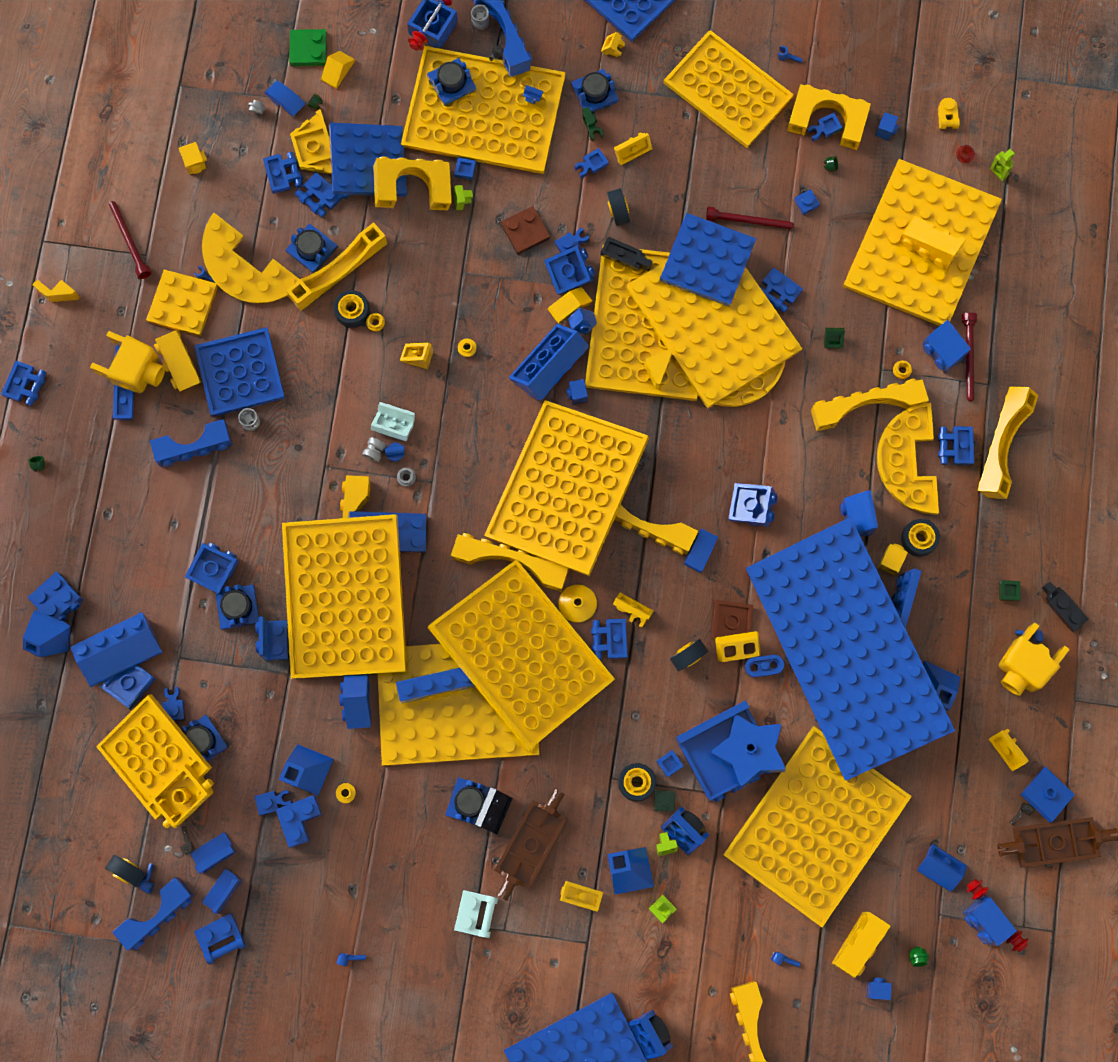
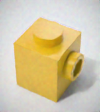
(193, 158)
(892, 559)

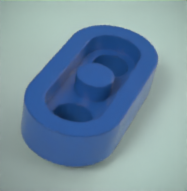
(763, 666)

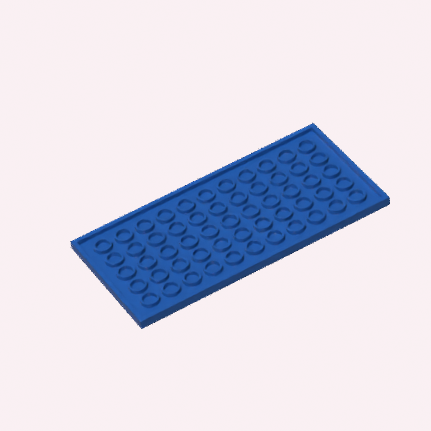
(849, 649)

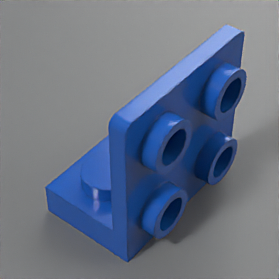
(273, 639)

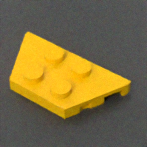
(313, 145)

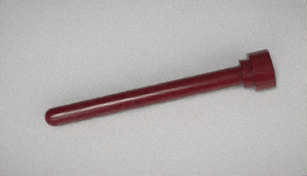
(713, 214)
(142, 270)
(969, 321)

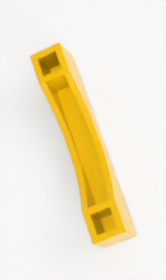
(361, 249)
(1017, 408)
(828, 414)
(356, 494)
(677, 535)
(471, 551)
(749, 1002)

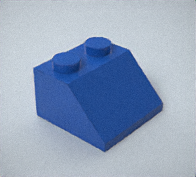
(946, 346)
(862, 511)

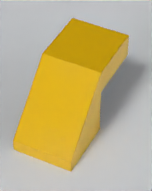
(59, 293)
(569, 304)

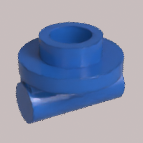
(532, 94)
(395, 452)

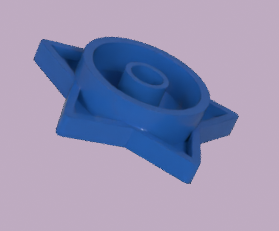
(750, 763)

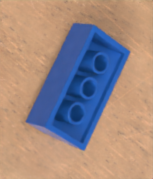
(549, 361)
(116, 649)

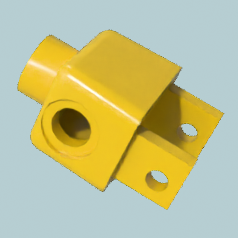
(133, 365)
(1029, 664)

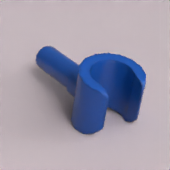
(784, 49)
(203, 275)
(1036, 637)
(145, 885)
(343, 958)
(778, 958)

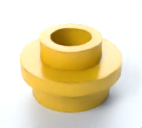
(375, 317)
(467, 353)
(906, 366)
(352, 793)

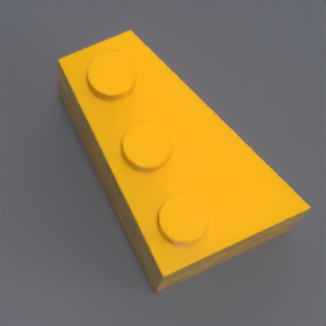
(932, 243)
(177, 361)
(860, 944)

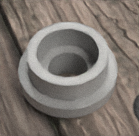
(256, 107)
(406, 471)

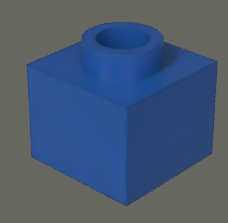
(887, 126)
(582, 321)
(577, 392)
(879, 989)

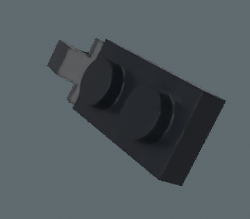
(625, 255)
(1064, 607)

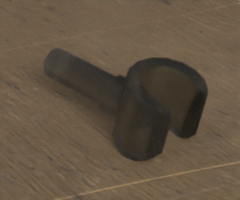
(497, 51)
(1024, 808)
(188, 847)

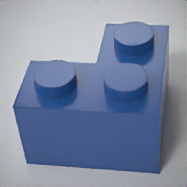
(355, 699)
(293, 819)

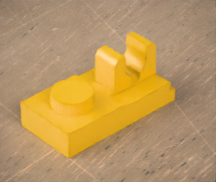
(633, 148)
(629, 605)
(1008, 749)
(581, 896)

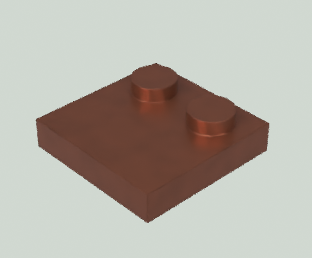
(525, 230)
(730, 618)

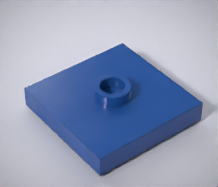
(129, 685)
(1047, 794)

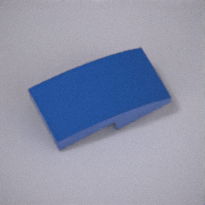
(285, 97)
(700, 551)

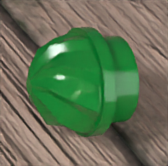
(918, 957)

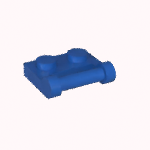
(217, 932)

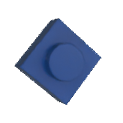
(465, 168)
(806, 202)
(669, 763)

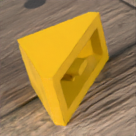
(336, 68)
(417, 354)
(657, 366)

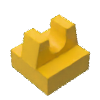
(611, 44)

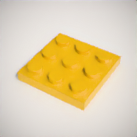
(182, 303)

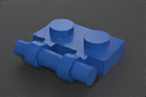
(277, 175)
(322, 191)
(783, 287)
(18, 381)
(962, 445)
(616, 638)

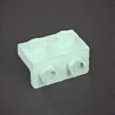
(393, 421)

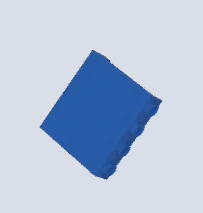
(697, 743)

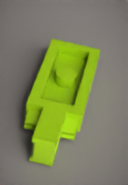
(1003, 164)

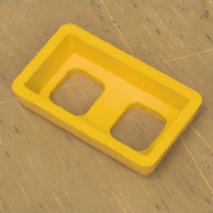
(738, 641)

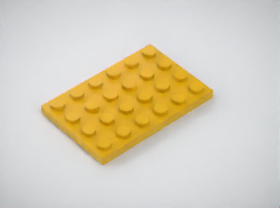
(728, 89)

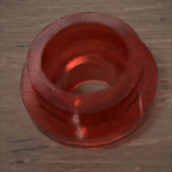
(965, 149)

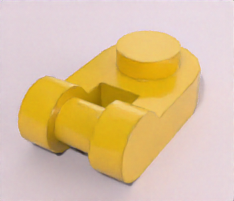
(948, 108)

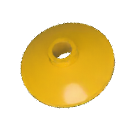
(573, 612)

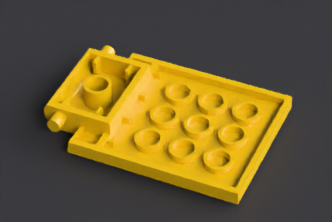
(158, 763)

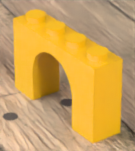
(852, 110)
(434, 173)

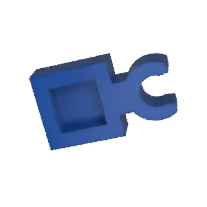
(827, 125)
(593, 161)
(569, 241)
(174, 707)
(269, 802)

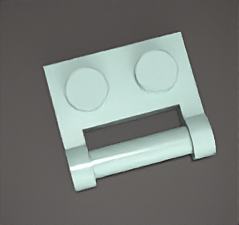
(469, 912)

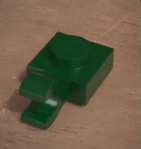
(589, 121)

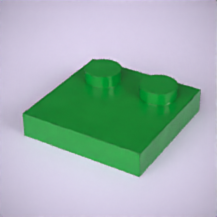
(308, 47)

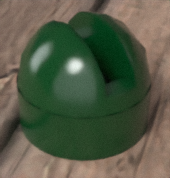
(315, 99)
(832, 164)
(37, 463)

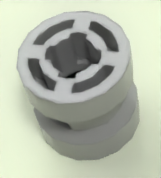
(480, 17)
(247, 416)
(374, 450)

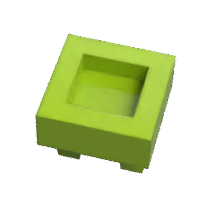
(461, 197)
(666, 846)
(662, 909)

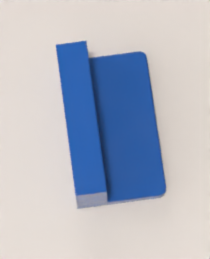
(213, 853)
(942, 868)
(222, 891)

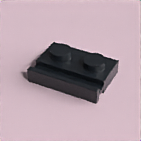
(493, 811)

